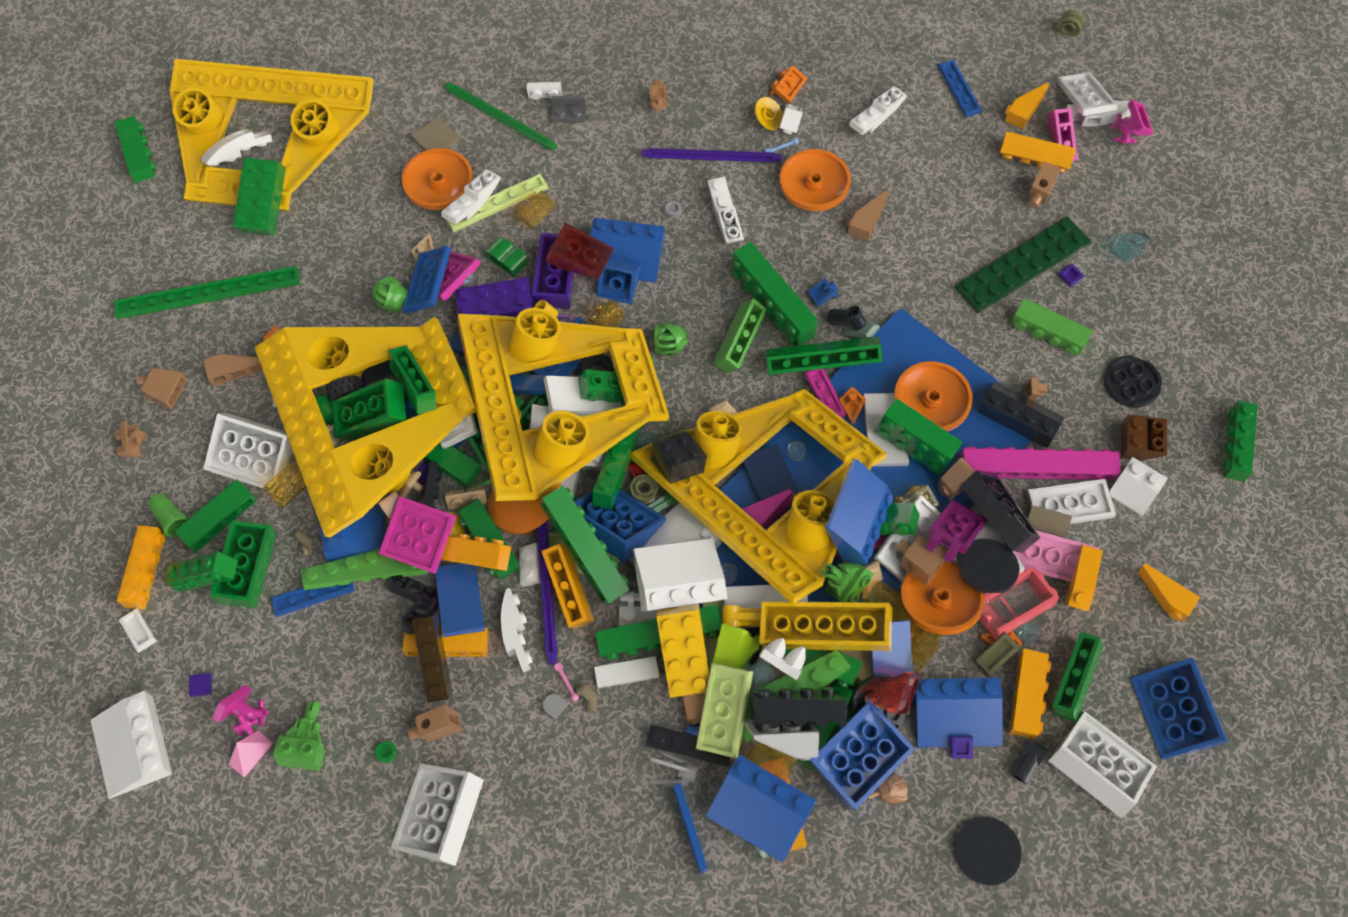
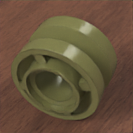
(1070, 23)
(644, 481)

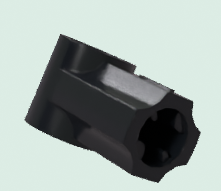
(847, 317)
(1029, 758)

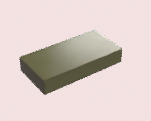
(997, 653)

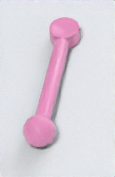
(558, 667)

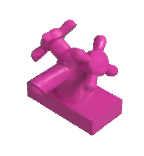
(1136, 124)
(236, 705)

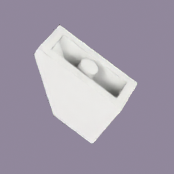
(791, 118)

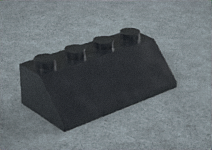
(1021, 414)

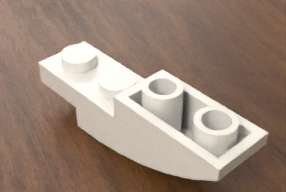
(879, 111)
(1101, 118)
(230, 146)
(474, 197)
(725, 211)
(511, 623)

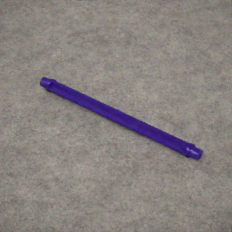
(716, 155)
(547, 597)

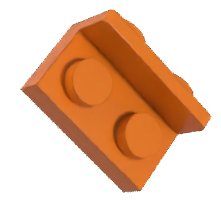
(788, 84)

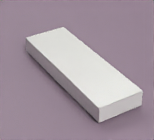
(626, 672)

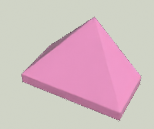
(249, 752)

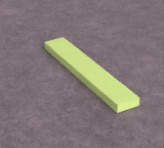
(504, 199)

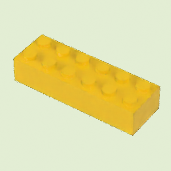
(828, 625)

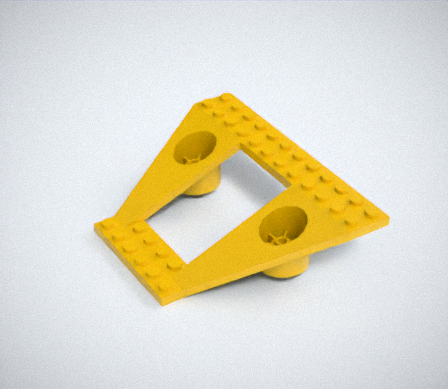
(220, 85)
(537, 459)
(344, 477)
(798, 543)

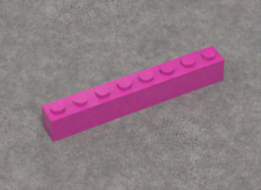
(1044, 463)

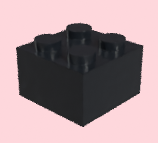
(678, 457)

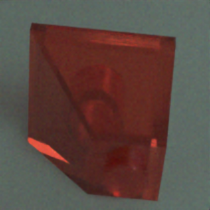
(897, 693)

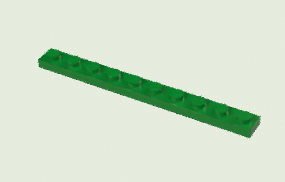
(206, 292)

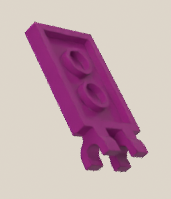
(955, 529)

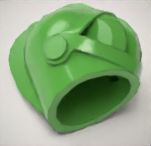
(389, 298)
(669, 338)

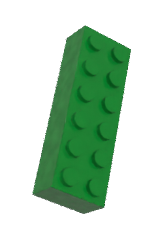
(774, 294)
(584, 545)

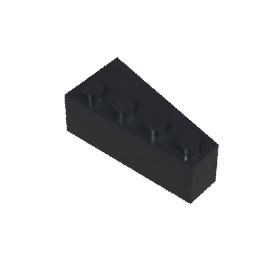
(1000, 510)
(799, 707)

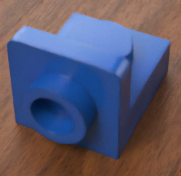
(823, 291)

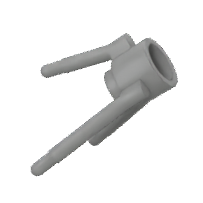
(687, 770)

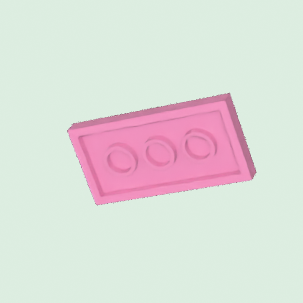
(1052, 556)

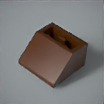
(1143, 437)

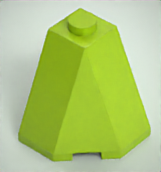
(735, 647)

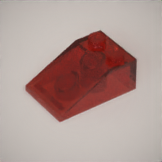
(579, 252)

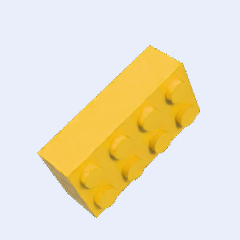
(683, 650)

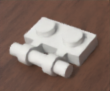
(632, 614)

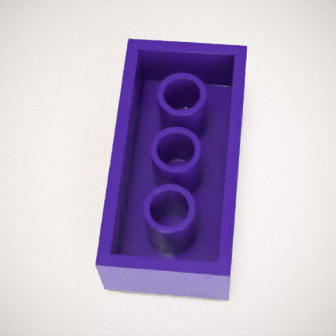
(550, 281)
(496, 298)

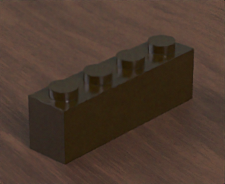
(432, 657)

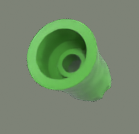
(166, 514)

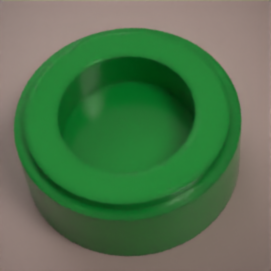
(385, 751)

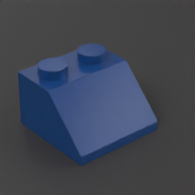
(619, 280)

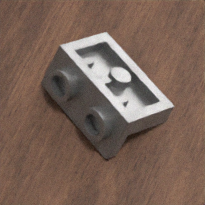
(568, 109)

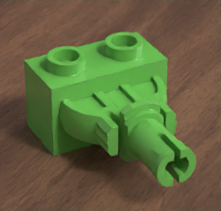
(847, 580)
(302, 743)

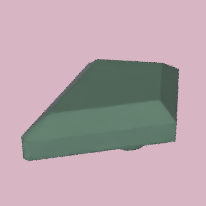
(868, 331)

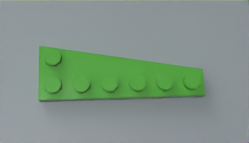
(356, 568)
(813, 675)

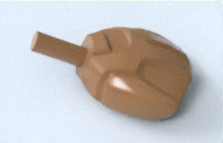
(892, 790)

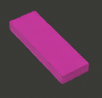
(824, 390)

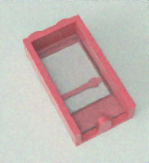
(1018, 605)

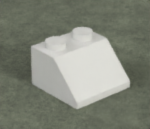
(1137, 486)

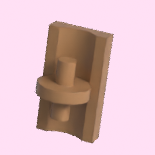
(658, 95)
(131, 440)

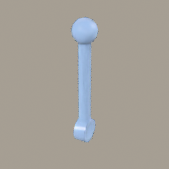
(795, 141)

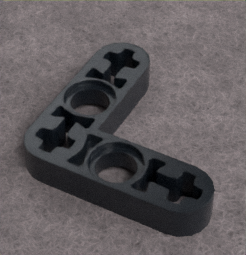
(428, 600)

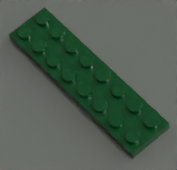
(1022, 264)

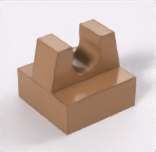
(1034, 389)

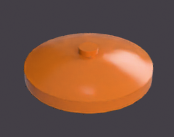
(436, 178)
(815, 180)
(936, 393)
(517, 516)
(944, 604)

